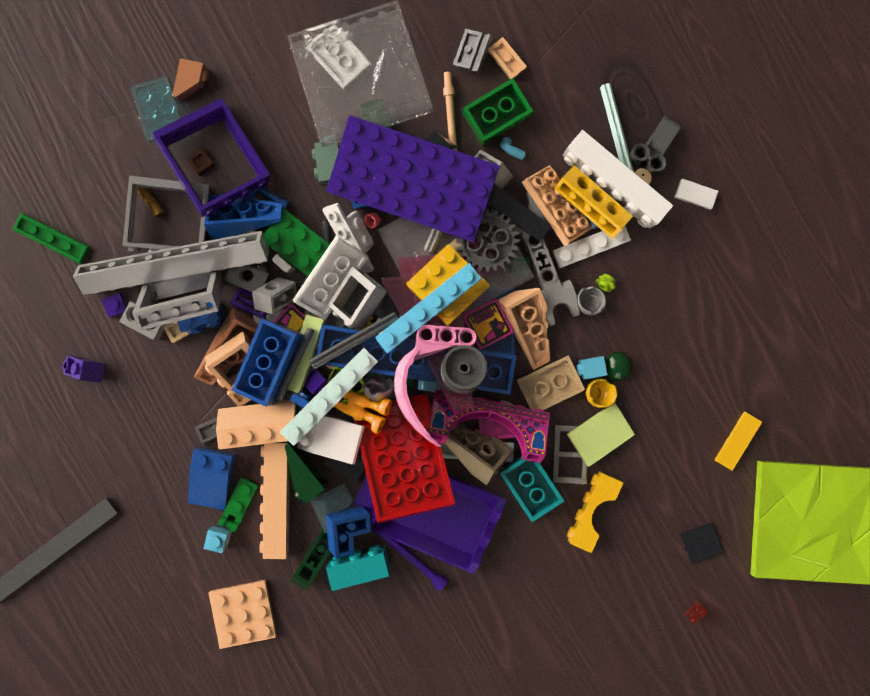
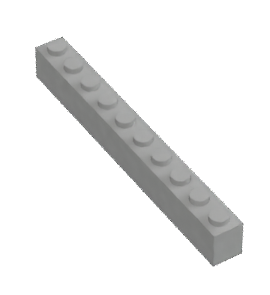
(172, 263)

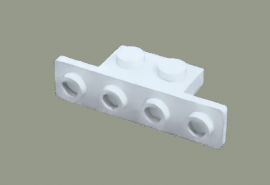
(350, 230)

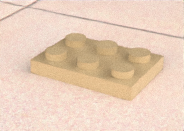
(551, 384)

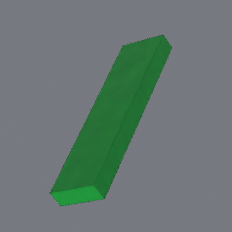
(51, 238)

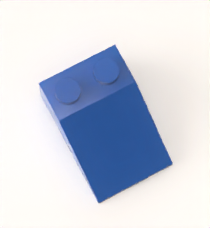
(210, 477)

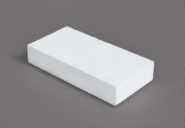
(696, 194)

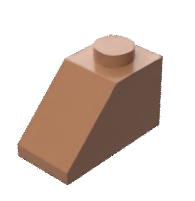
(189, 78)

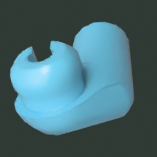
(511, 150)

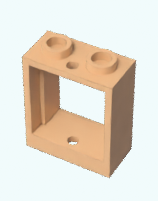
(239, 342)

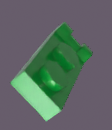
(238, 503)

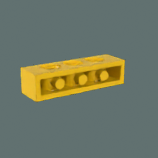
(593, 202)

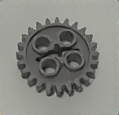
(502, 249)

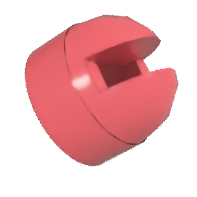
(368, 220)

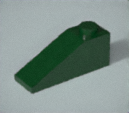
(312, 562)

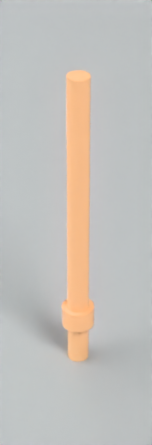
(449, 92)

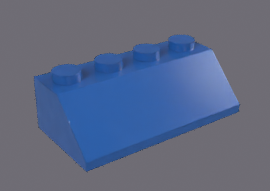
(267, 362)

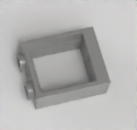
(368, 304)

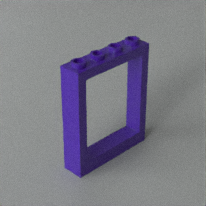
(195, 122)

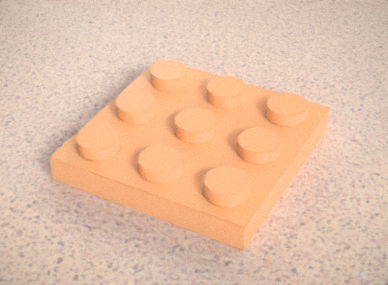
(242, 614)

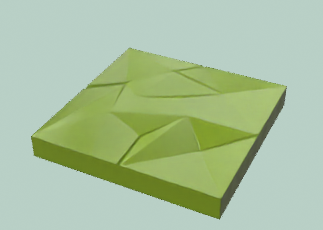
(811, 523)

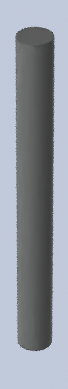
(294, 364)

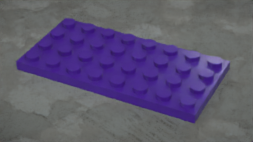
(412, 178)

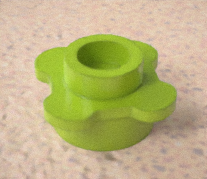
(606, 282)

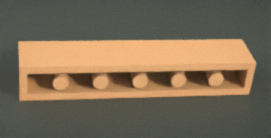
(275, 501)

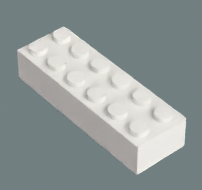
(617, 180)

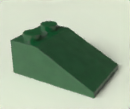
(305, 476)

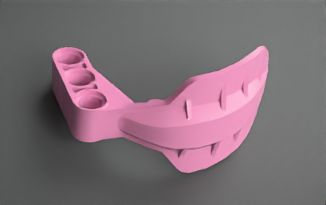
(422, 349)

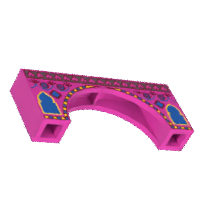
(525, 424)

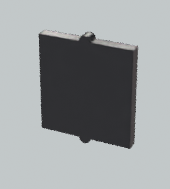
(701, 543)

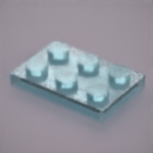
(155, 105)

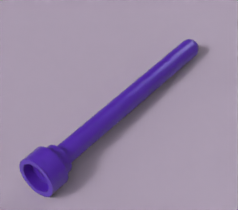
(438, 580)

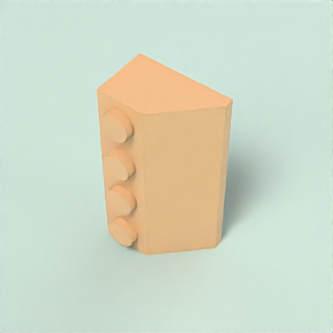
(253, 424)

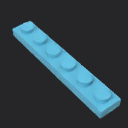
(428, 308)

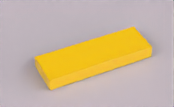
(738, 441)

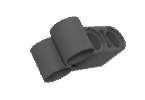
(656, 146)

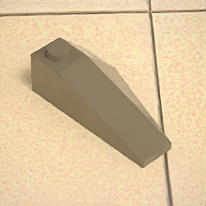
(477, 452)

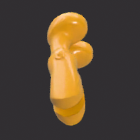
(356, 406)

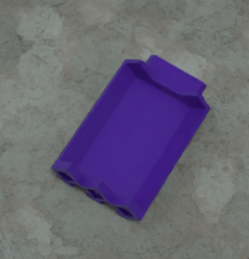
(450, 533)

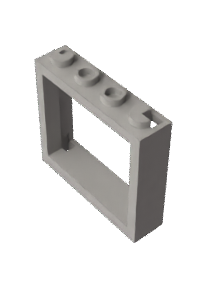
(144, 182)
(179, 308)

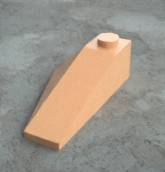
(527, 317)

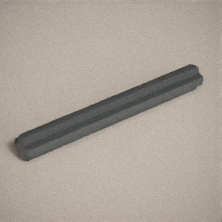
(353, 340)

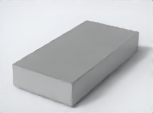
(284, 264)

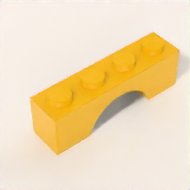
(603, 489)

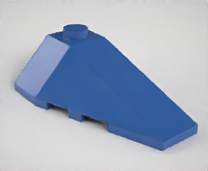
(242, 217)

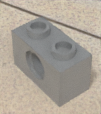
(274, 295)

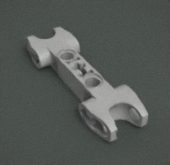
(552, 291)

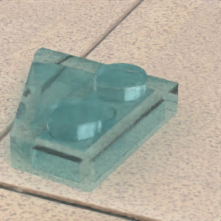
(331, 501)

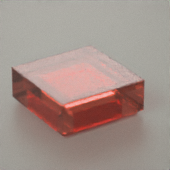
(696, 613)

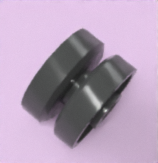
(472, 361)

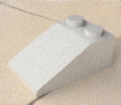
(333, 439)

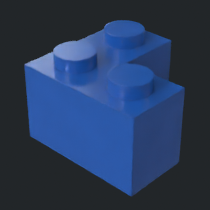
(343, 526)

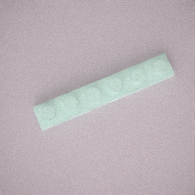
(328, 396)

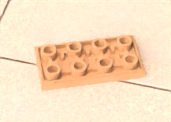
(560, 213)

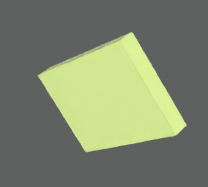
(600, 434)

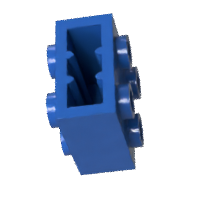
(197, 324)

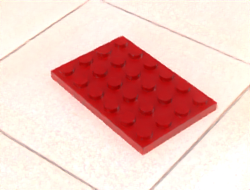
(402, 466)

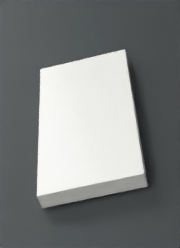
(328, 276)

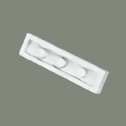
(588, 247)

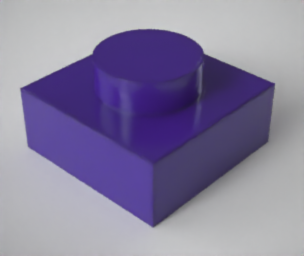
(114, 305)

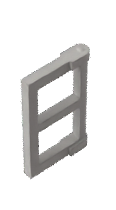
(575, 480)

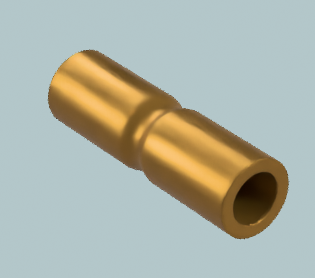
(150, 201)

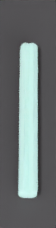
(615, 125)

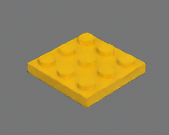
(438, 271)

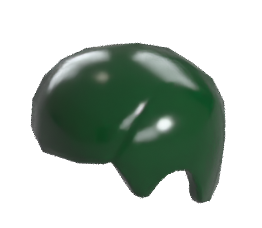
(618, 366)

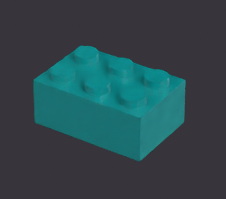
(531, 487)
(359, 567)

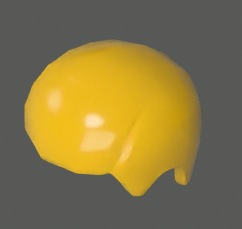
(601, 393)

